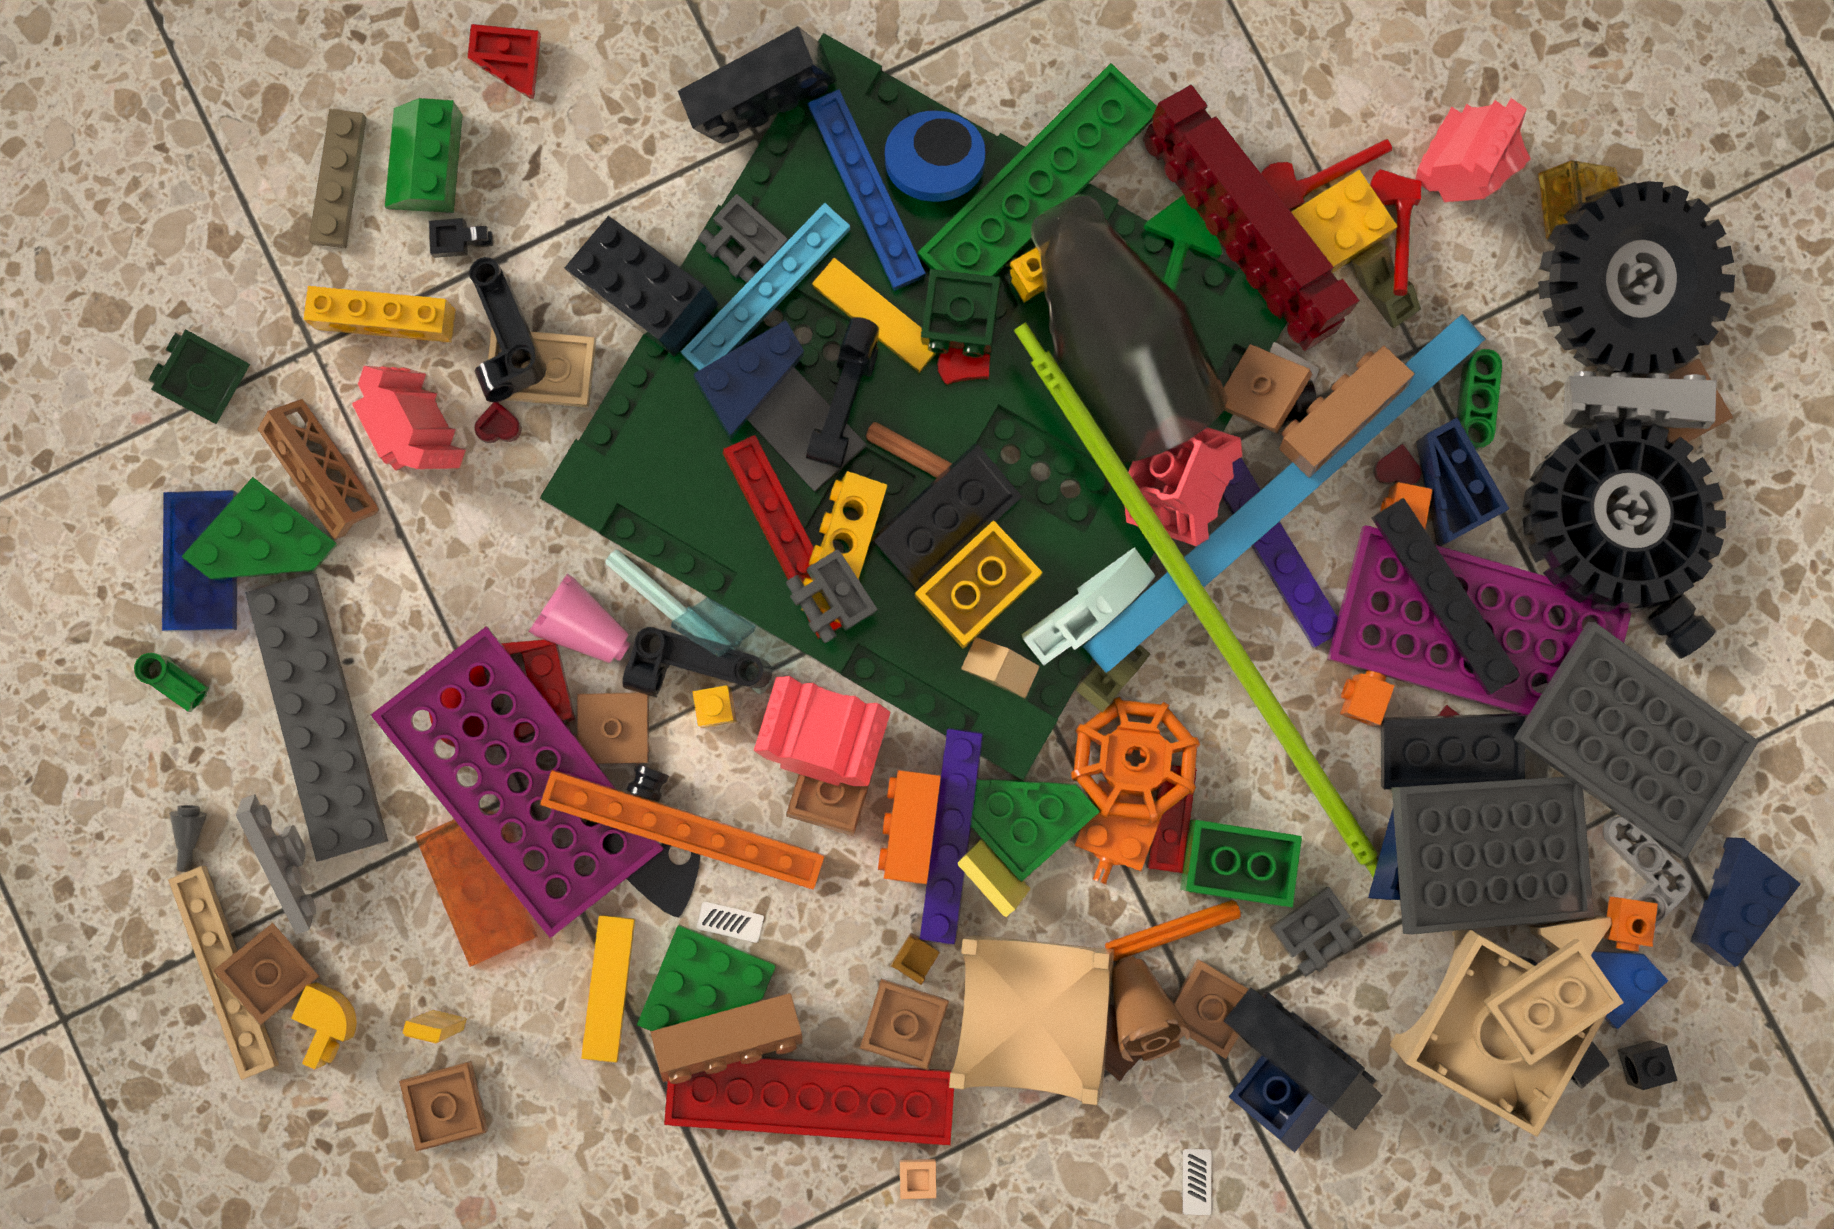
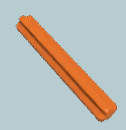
(1174, 929)

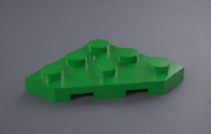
(258, 538)
(1028, 819)
(703, 979)

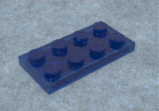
(188, 595)

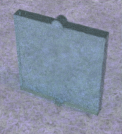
(713, 626)

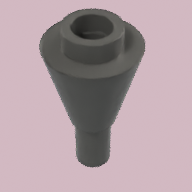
(186, 827)

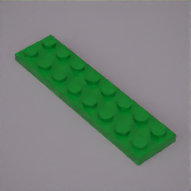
(1043, 174)

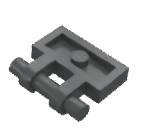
(749, 230)
(841, 591)
(1309, 923)

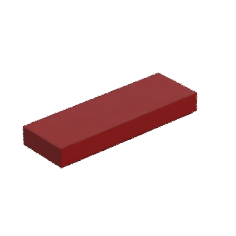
(1171, 836)

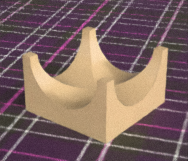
(1034, 1017)
(1470, 1052)

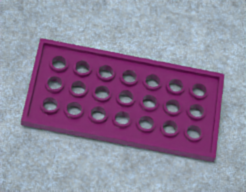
(1476, 575)
(464, 801)

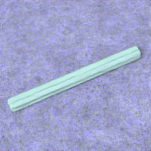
(659, 597)

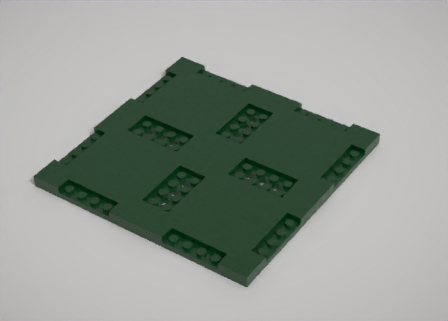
(661, 488)

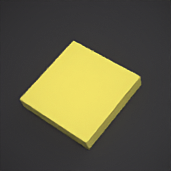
(993, 878)

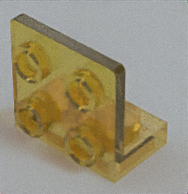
(1570, 185)

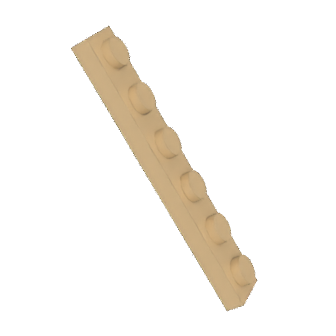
(212, 946)

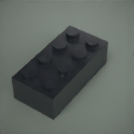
(757, 86)
(641, 285)
(1305, 1056)

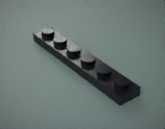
(1445, 596)

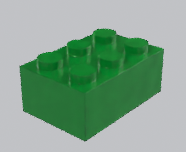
(1241, 863)

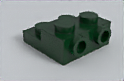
(960, 312)
(198, 375)

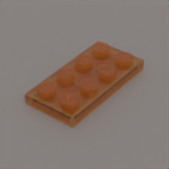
(475, 897)

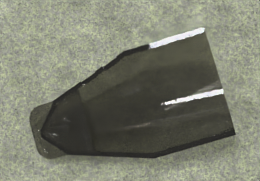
(1123, 335)

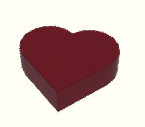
(497, 424)
(1397, 467)

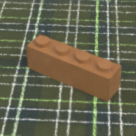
(1345, 411)
(727, 1038)

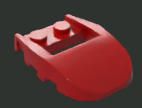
(544, 670)

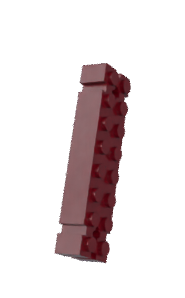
(1248, 218)

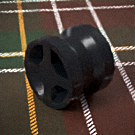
(647, 782)

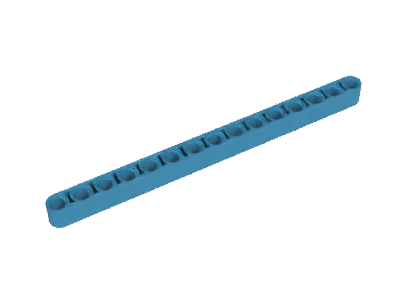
(1273, 504)

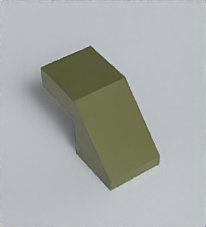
(1376, 279)
(1102, 687)

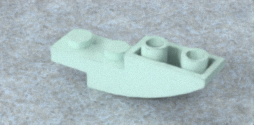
(1092, 609)

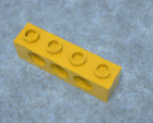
(379, 314)
(866, 498)

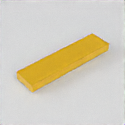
(862, 301)
(608, 988)

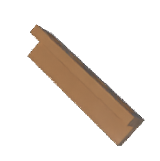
(304, 468)

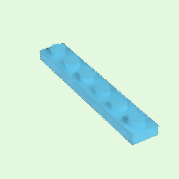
(767, 288)

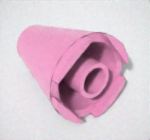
(580, 623)

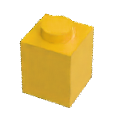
(714, 706)

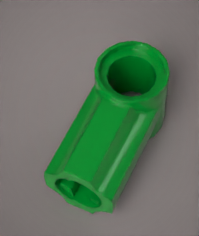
(172, 681)

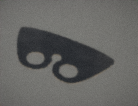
(660, 879)

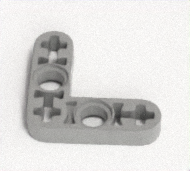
(1656, 885)

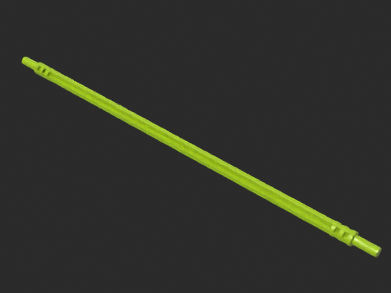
(1198, 599)

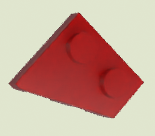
(507, 55)

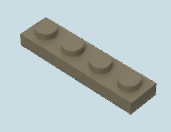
(337, 178)

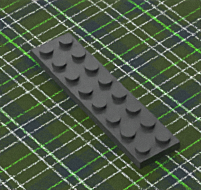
(316, 717)

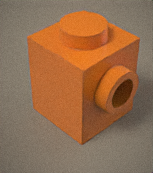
(1416, 497)
(1366, 697)
(1631, 923)

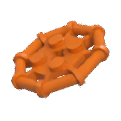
(1147, 775)

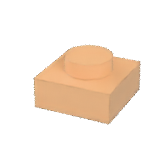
(918, 1179)

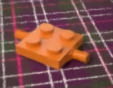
(1117, 838)

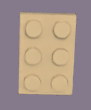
(568, 372)
(1553, 1001)

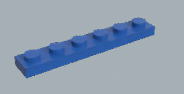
(866, 190)

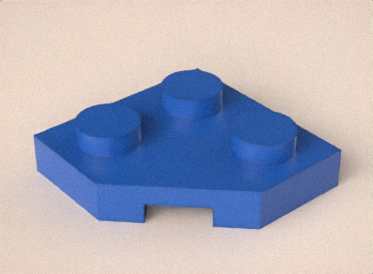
(1633, 980)

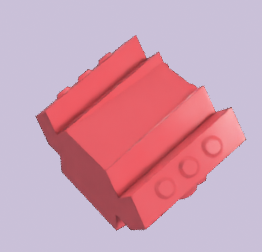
(1475, 152)
(405, 420)
(1188, 483)
(821, 733)

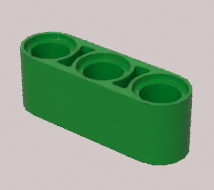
(1487, 388)

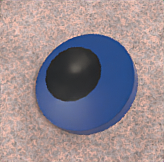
(935, 156)

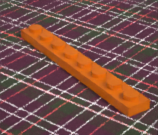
(682, 829)

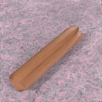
(906, 450)

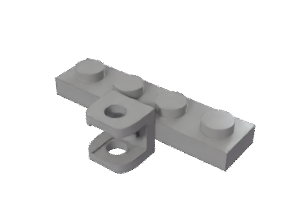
(279, 859)

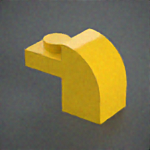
(332, 1018)

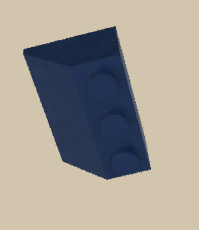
(1279, 1102)

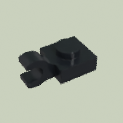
(452, 236)

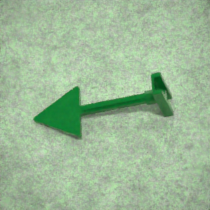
(1186, 230)

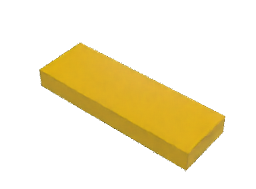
(434, 1026)

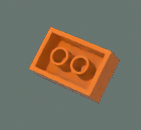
(910, 826)

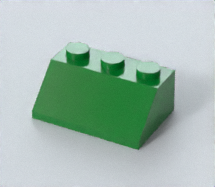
(424, 156)

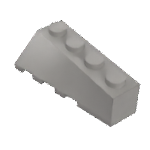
(1652, 400)

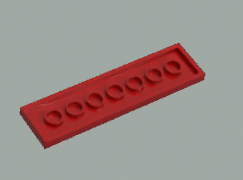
(818, 1100)

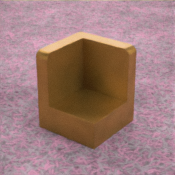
(915, 958)

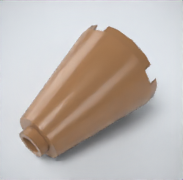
(1144, 1013)

